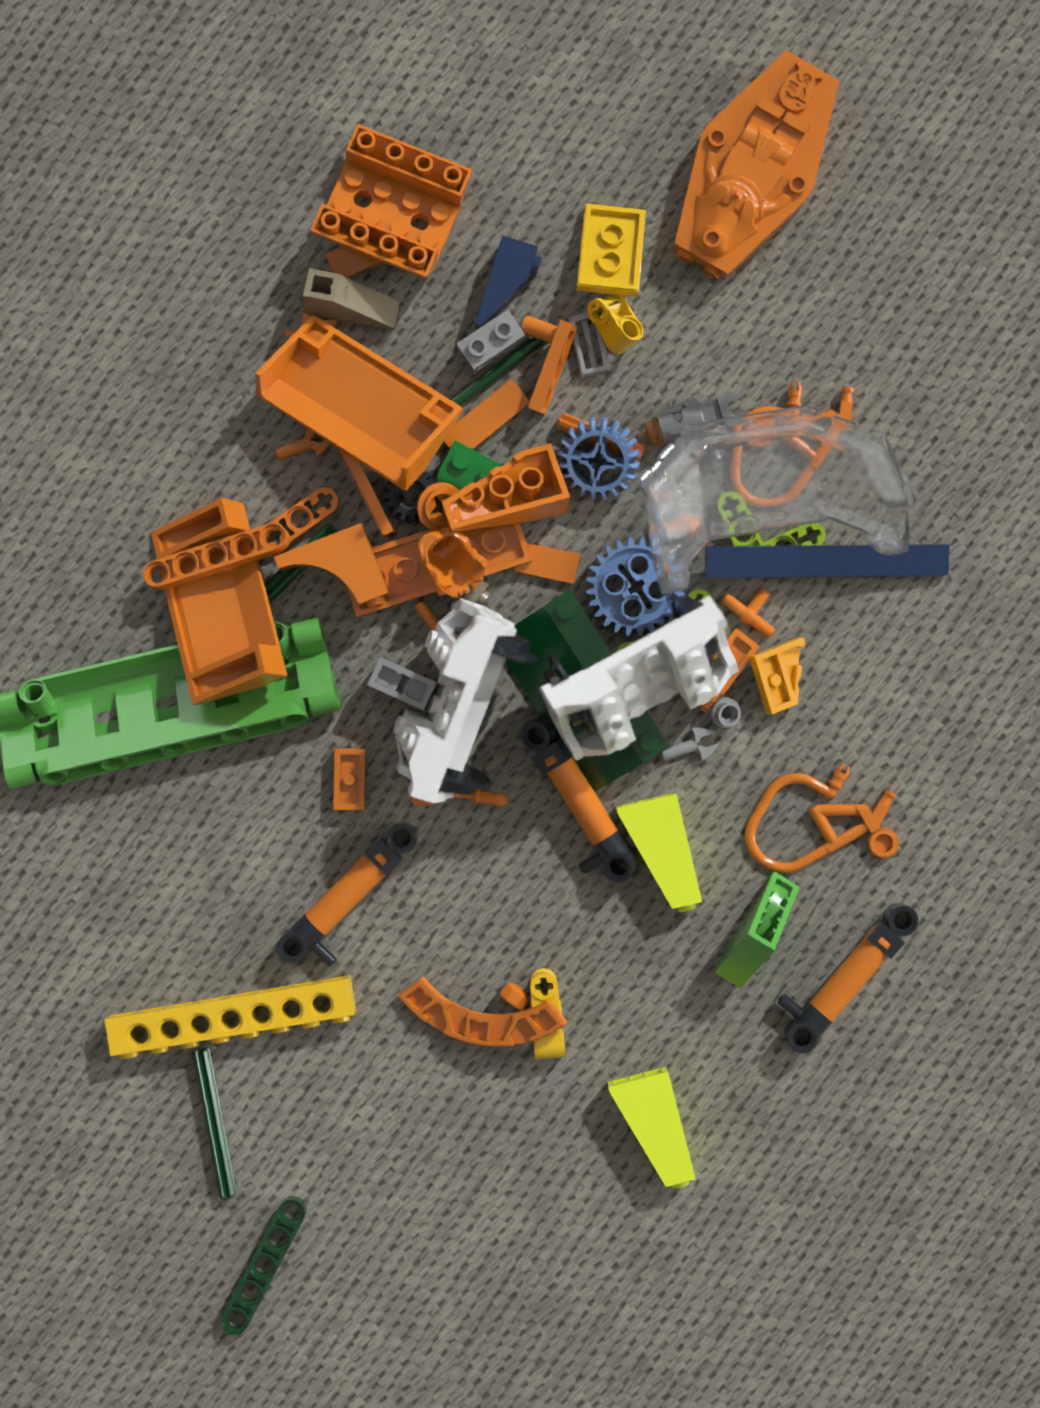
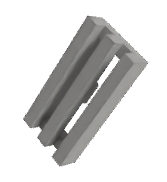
(594, 370)

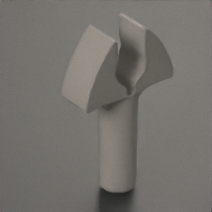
(690, 746)

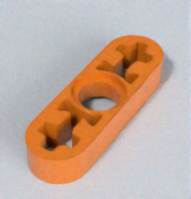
(300, 506)

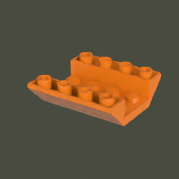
(402, 187)

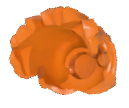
(451, 562)

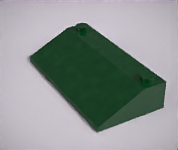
(570, 637)

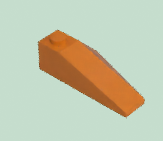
(517, 492)

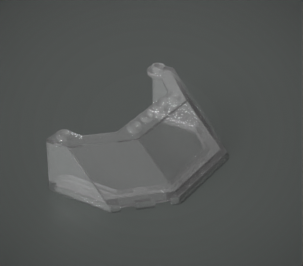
(769, 476)

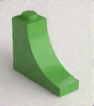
(759, 932)

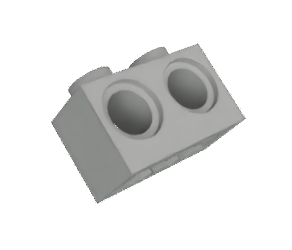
(491, 342)
(402, 683)

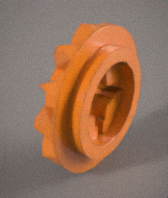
(426, 504)

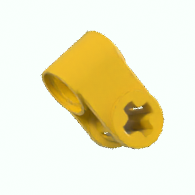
(616, 324)

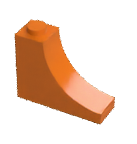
(347, 556)

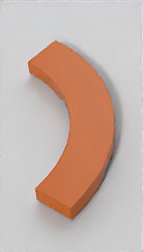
(479, 1027)

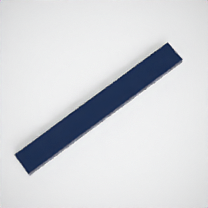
(823, 561)

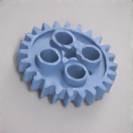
(612, 603)

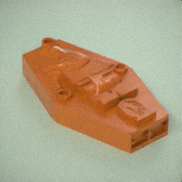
(755, 165)

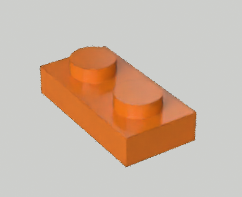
(349, 779)

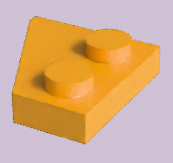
(778, 675)

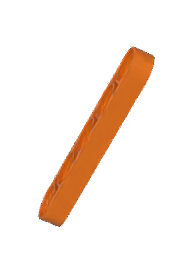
(230, 560)

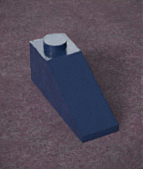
(509, 274)

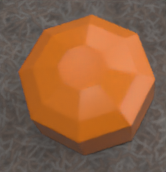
(514, 995)

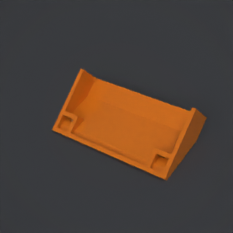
(357, 401)

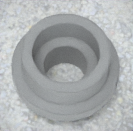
(731, 718)

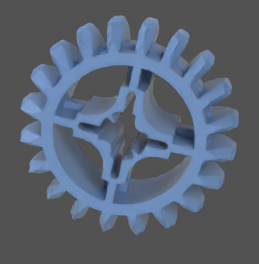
(586, 455)

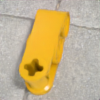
(553, 1044)

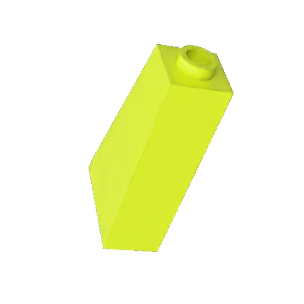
(662, 842)
(654, 1118)

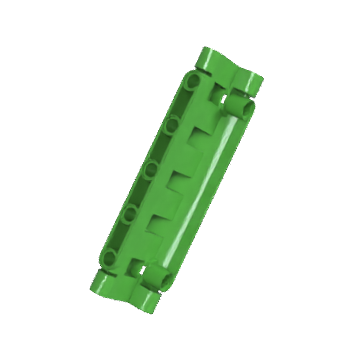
(142, 731)

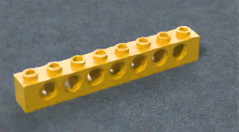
(124, 1042)

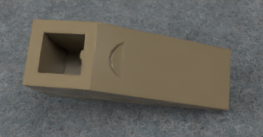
(347, 300)

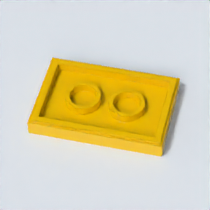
(611, 250)

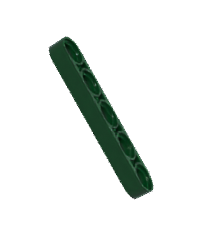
(260, 1279)

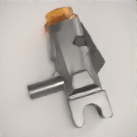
(667, 425)

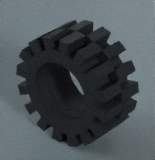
(395, 506)

